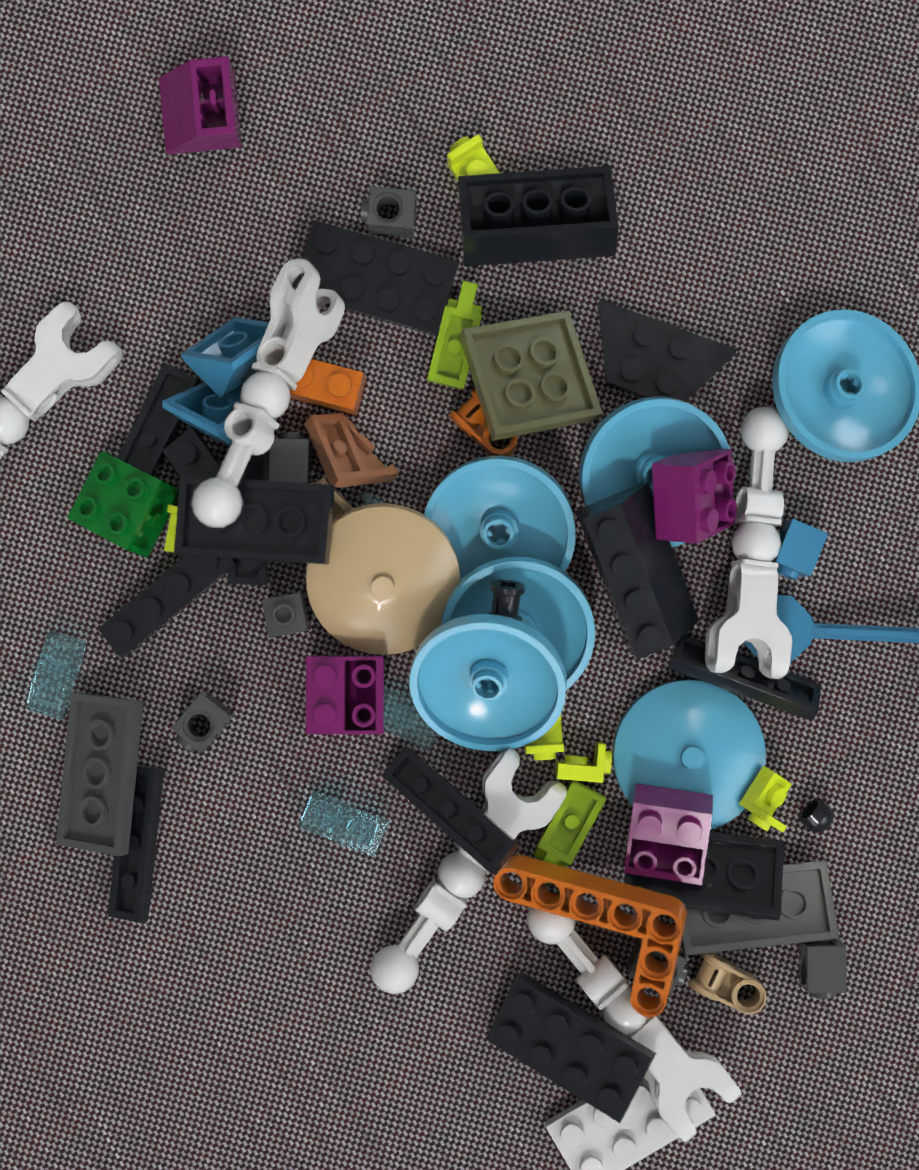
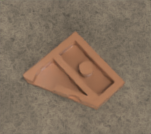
(345, 452)

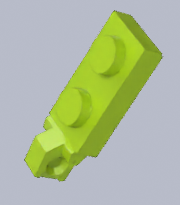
(449, 361)
(569, 825)

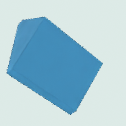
(227, 354)
(204, 410)

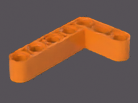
(606, 914)

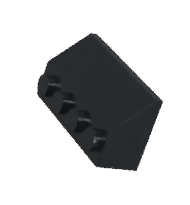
(538, 216)
(638, 570)

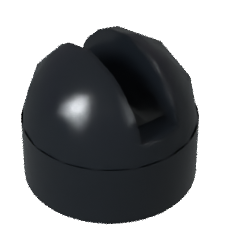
(816, 816)

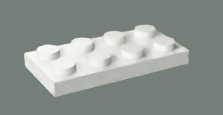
(600, 1143)

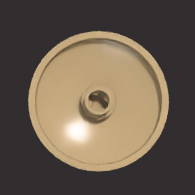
(383, 579)

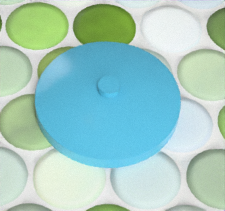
(846, 386)
(635, 437)
(502, 511)
(550, 605)
(488, 682)
(692, 741)

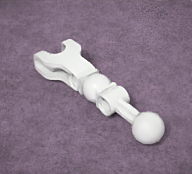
(281, 362)
(51, 373)
(756, 543)
(460, 875)
(673, 1067)

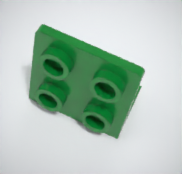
(123, 504)

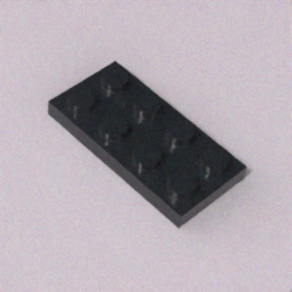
(381, 277)
(274, 524)
(739, 878)
(570, 1046)

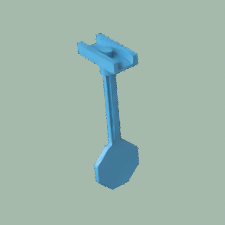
(805, 630)

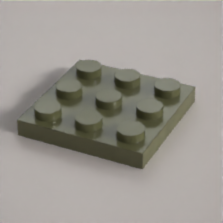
(530, 375)

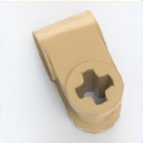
(721, 980)

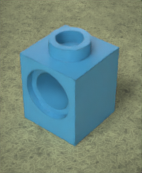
(799, 549)

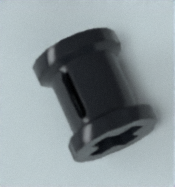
(506, 598)

